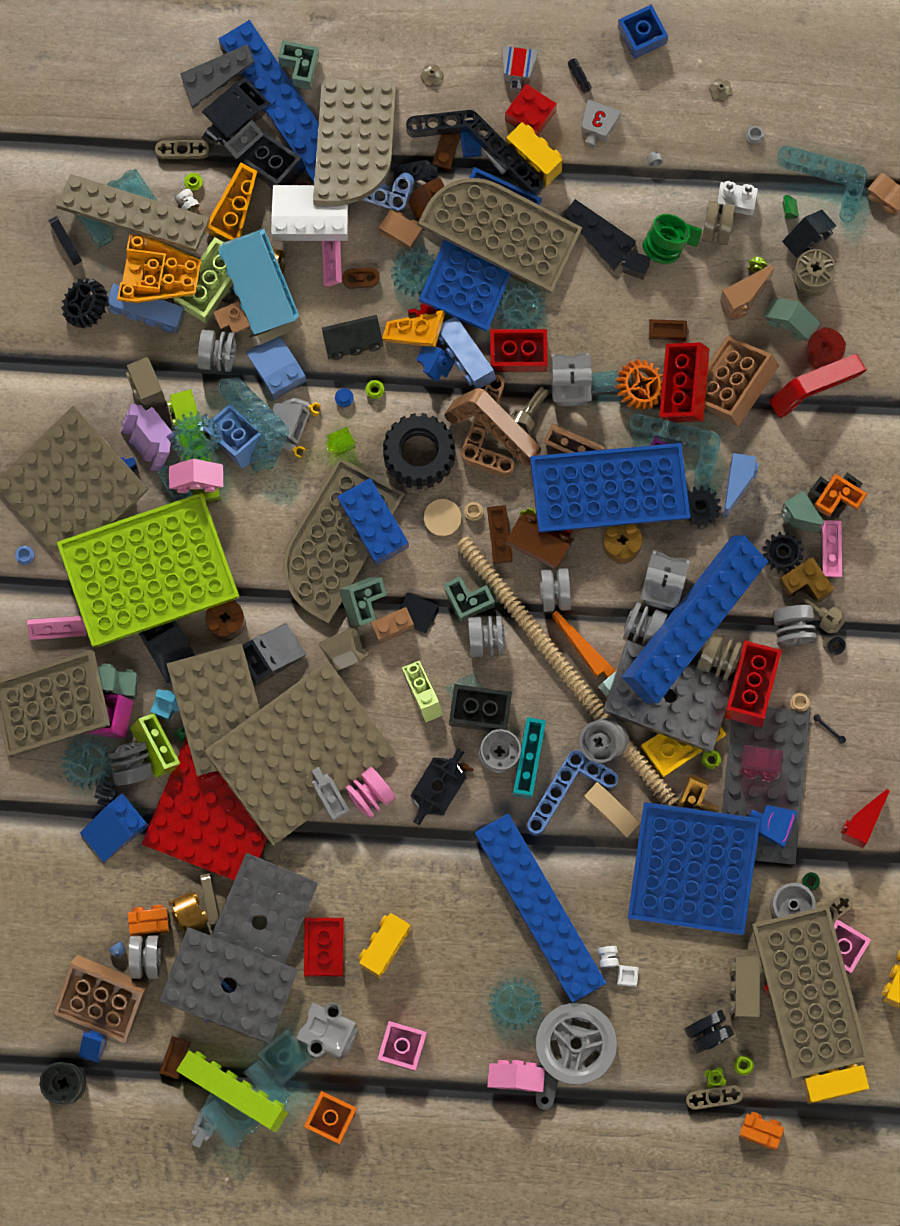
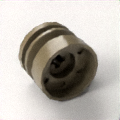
(812, 282)
(719, 656)

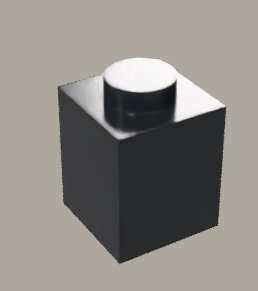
(635, 264)

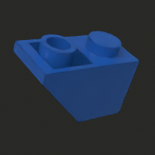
(92, 1046)

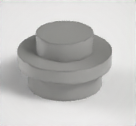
(754, 134)

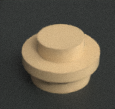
(473, 511)
(799, 702)

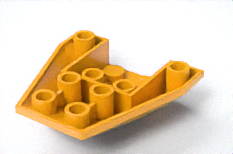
(157, 271)

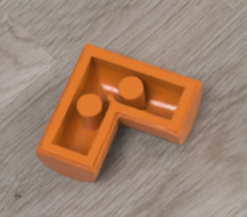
(839, 490)

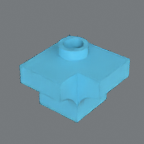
(164, 705)

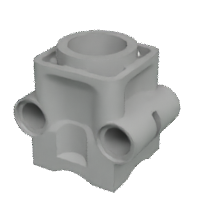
(571, 379)
(664, 581)
(333, 1034)

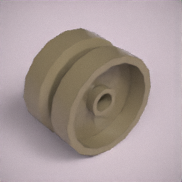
(717, 222)

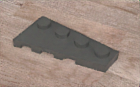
(211, 75)

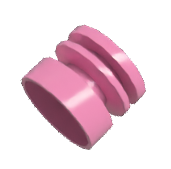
(370, 792)

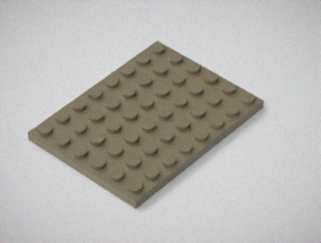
(277, 747)

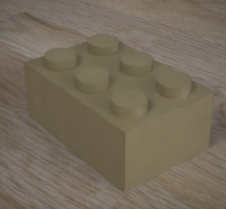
(145, 385)
(745, 988)

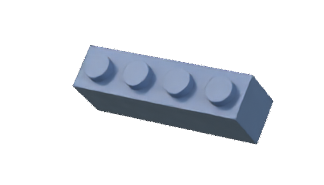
(153, 313)
(466, 353)

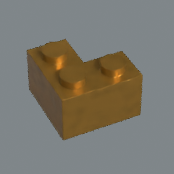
(807, 576)
(693, 795)

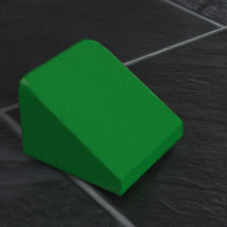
(790, 207)
(695, 235)

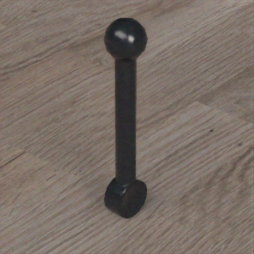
(841, 739)

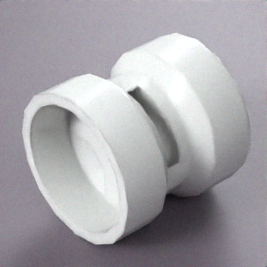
(186, 200)
(608, 956)

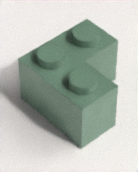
(303, 60)
(791, 317)
(358, 600)
(466, 603)
(118, 682)

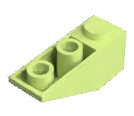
(422, 691)

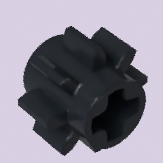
(105, 793)

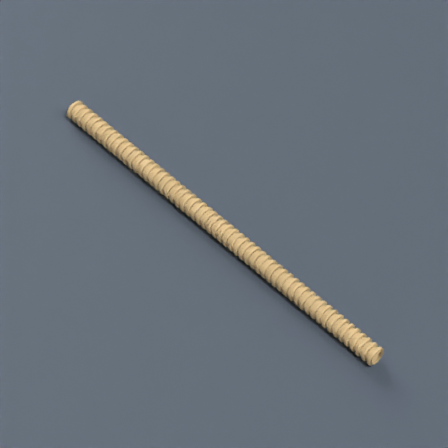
(560, 664)

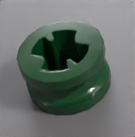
(180, 734)
(813, 875)

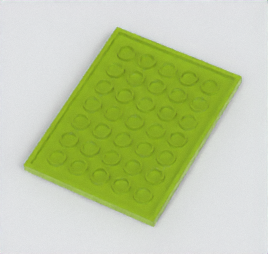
(147, 570)

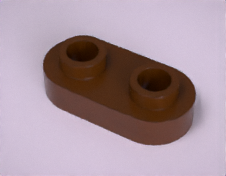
(360, 276)

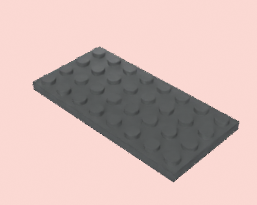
(780, 731)

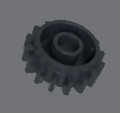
(708, 500)
(783, 542)

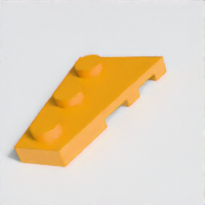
(415, 331)

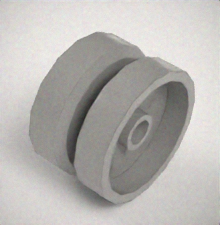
(556, 589)
(603, 739)
(791, 893)
(144, 957)

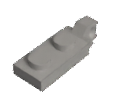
(329, 794)
(201, 1128)

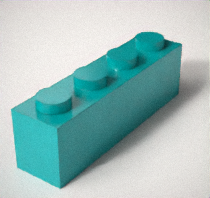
(529, 758)

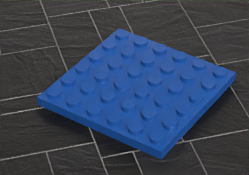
(694, 868)

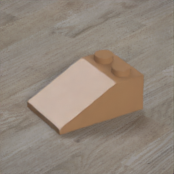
(741, 295)

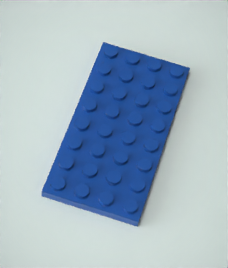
(464, 282)
(609, 487)

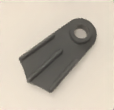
(549, 1091)

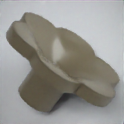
(432, 79)
(720, 93)

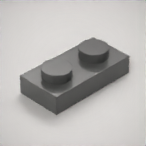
(243, 139)

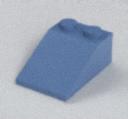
(276, 367)
(236, 436)
(741, 473)

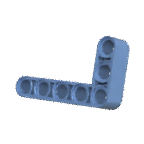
(564, 786)

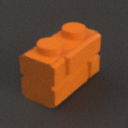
(149, 921)
(761, 1131)

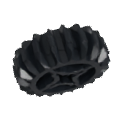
(79, 300)

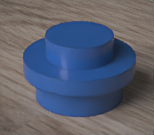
(344, 397)

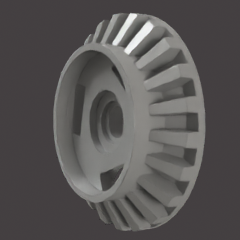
(599, 1037)

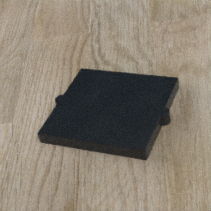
(420, 611)

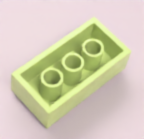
(211, 286)

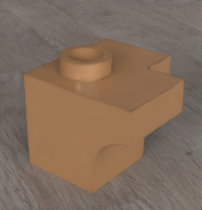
(232, 318)

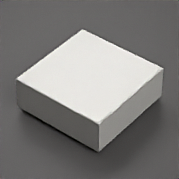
(627, 976)

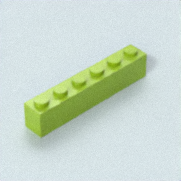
(181, 404)
(232, 1091)

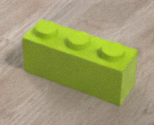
(160, 750)

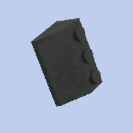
(352, 337)

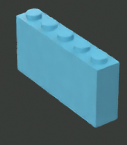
(258, 281)

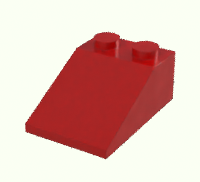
(861, 825)

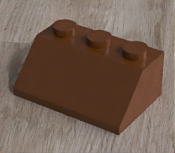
(544, 547)

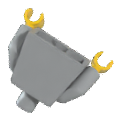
(295, 414)

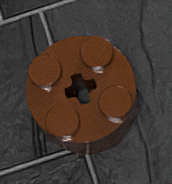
(232, 627)

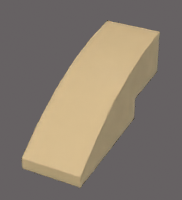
(611, 809)

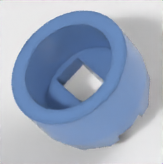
(117, 950)

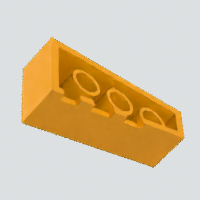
(230, 213)

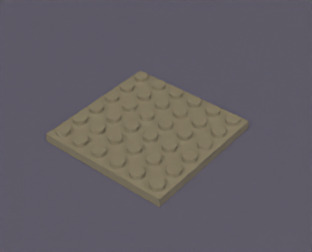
(70, 482)

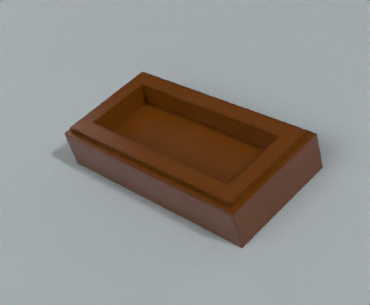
(667, 329)
(175, 1054)

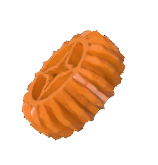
(633, 368)

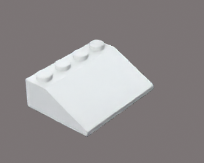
(299, 220)

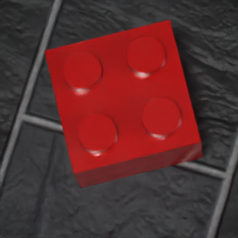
(531, 109)

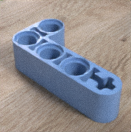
(392, 192)

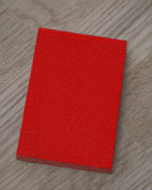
(323, 947)

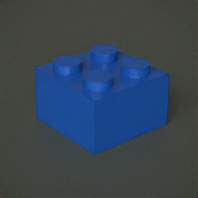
(642, 31)

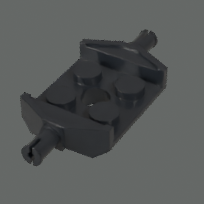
(435, 802)

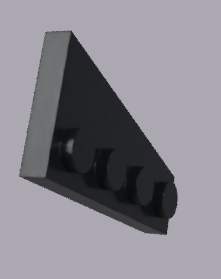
(602, 235)

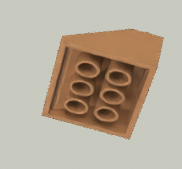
(737, 379)
(100, 998)

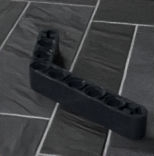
(484, 141)

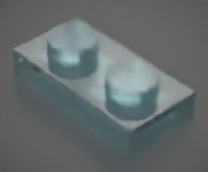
(604, 381)

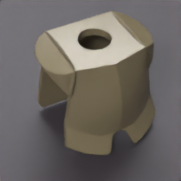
(344, 649)

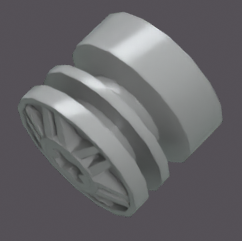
(214, 350)
(794, 623)
(642, 624)
(485, 636)
(507, 743)

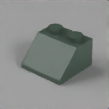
(802, 514)

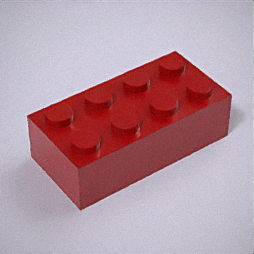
(684, 382)
(753, 684)

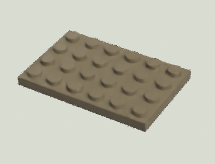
(213, 698)
(51, 703)

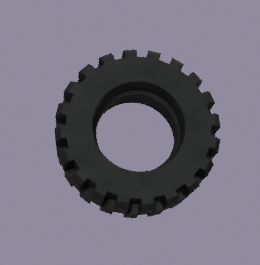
(412, 427)

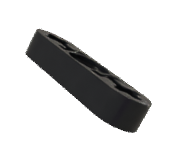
(65, 240)

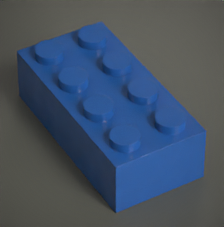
(373, 522)

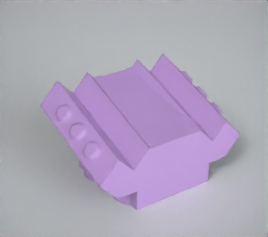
(148, 435)

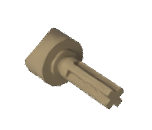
(524, 417)
(823, 613)

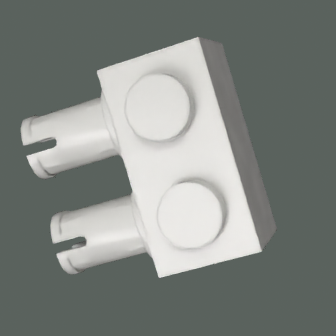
(741, 196)

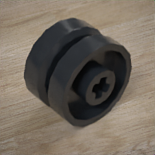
(710, 1034)

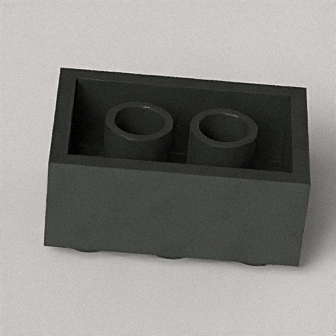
(480, 708)

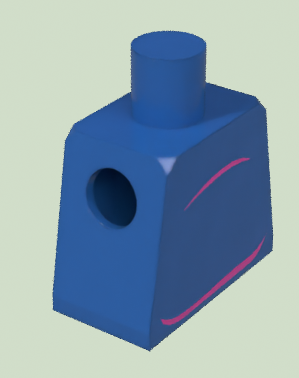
(775, 824)

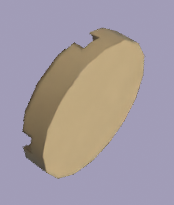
(442, 517)

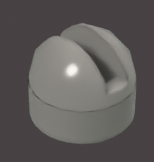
(654, 159)

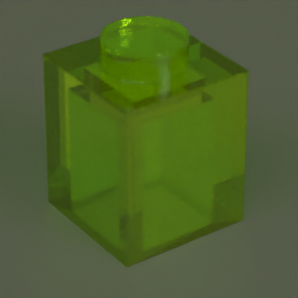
(340, 442)

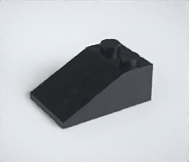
(273, 161)

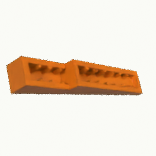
(590, 656)

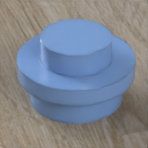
(24, 555)

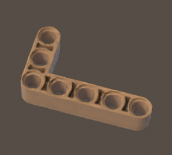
(496, 421)
(477, 446)

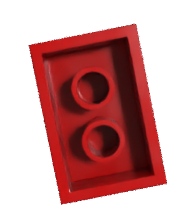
(518, 350)

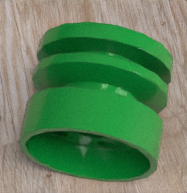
(666, 239)

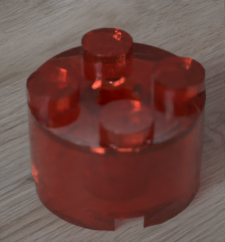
(822, 339)

